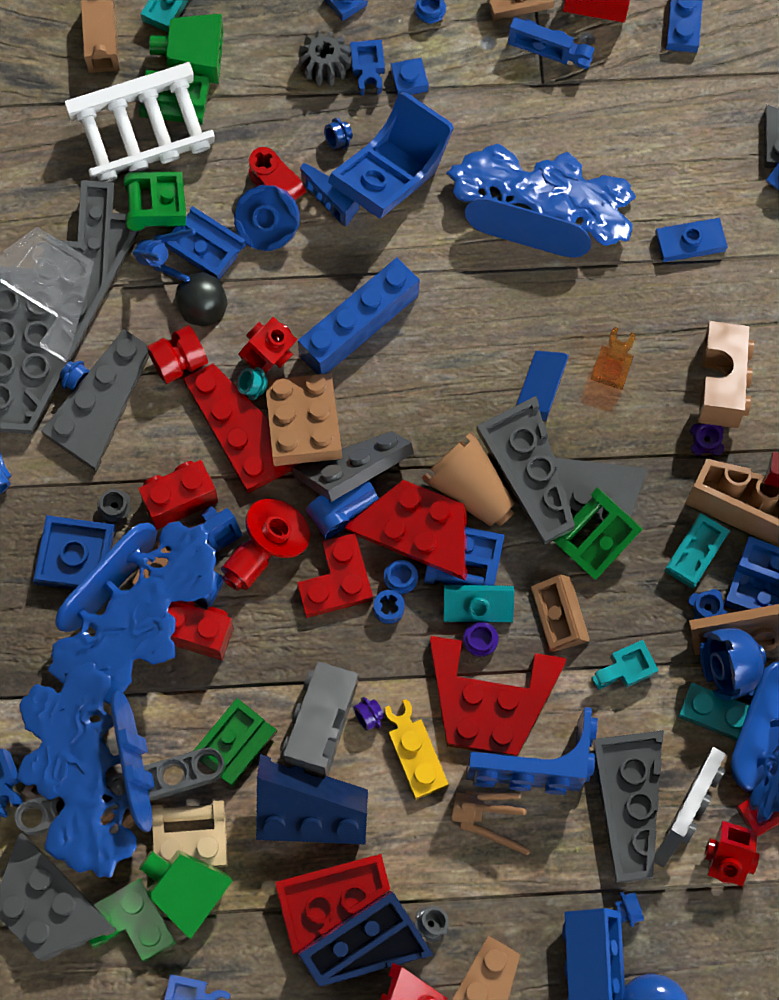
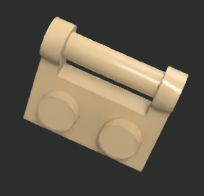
(204, 845)

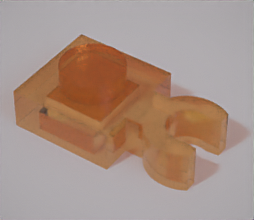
(614, 362)

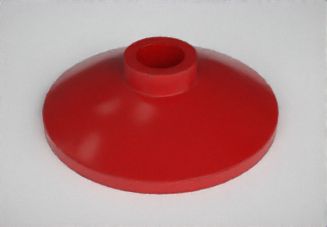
(277, 528)

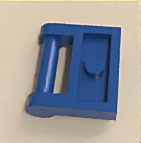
(482, 551)

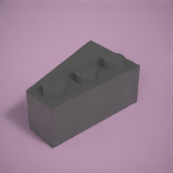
(320, 719)

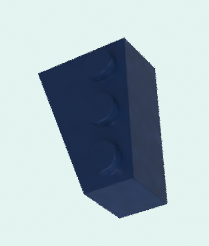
(365, 943)

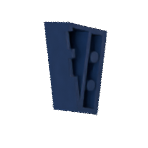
(308, 807)

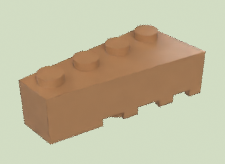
(737, 499)

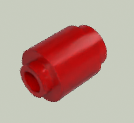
(245, 566)

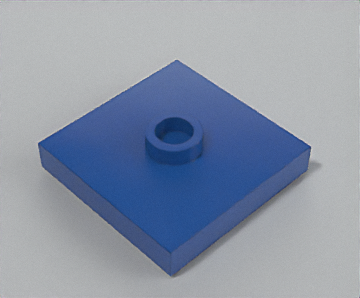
(71, 550)

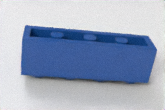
(359, 317)
(594, 954)

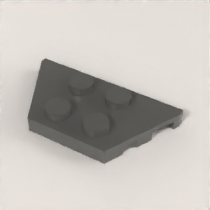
(45, 905)

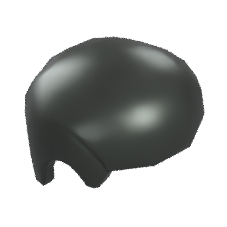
(201, 299)

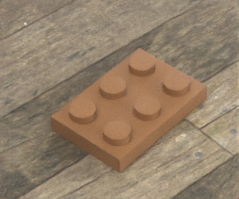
(303, 419)

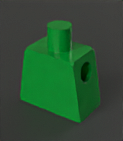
(193, 41)
(184, 888)

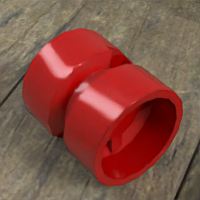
(177, 354)

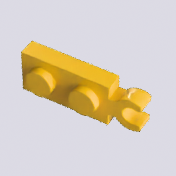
(416, 753)

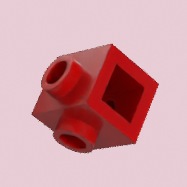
(268, 345)
(732, 854)

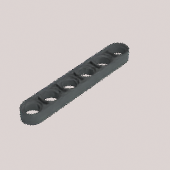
(187, 762)

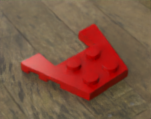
(486, 713)

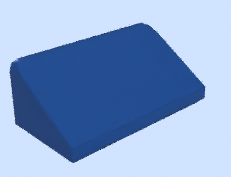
(544, 379)

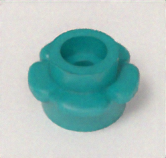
(252, 382)

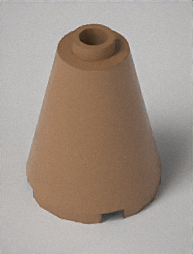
(471, 479)

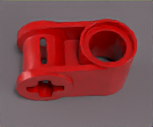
(277, 173)

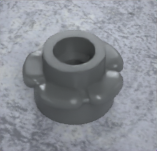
(114, 496)
(437, 917)

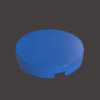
(267, 217)

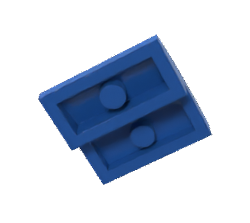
(755, 577)

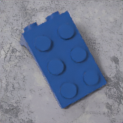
(396, 159)
(552, 774)

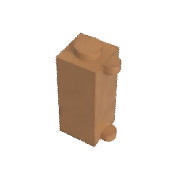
(100, 35)

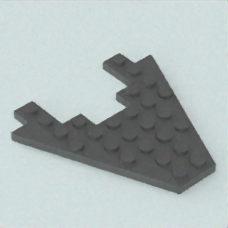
(26, 369)

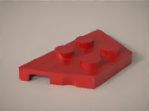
(417, 526)

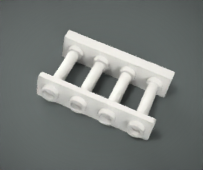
(146, 90)

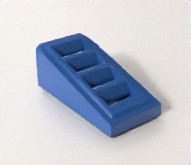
(332, 199)

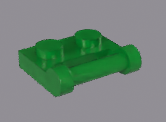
(166, 199)
(606, 540)

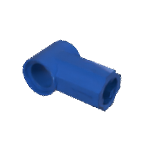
(334, 515)

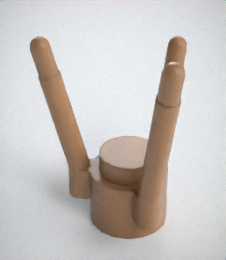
(470, 808)

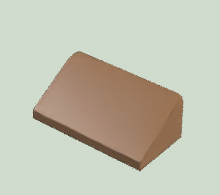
(560, 613)

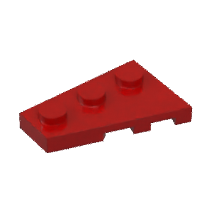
(328, 897)

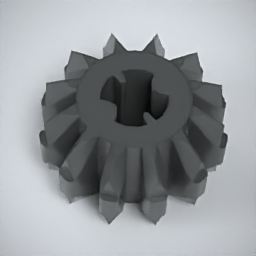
(324, 58)

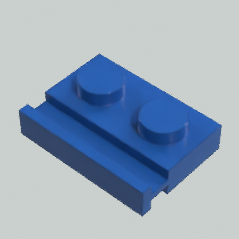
(212, 246)

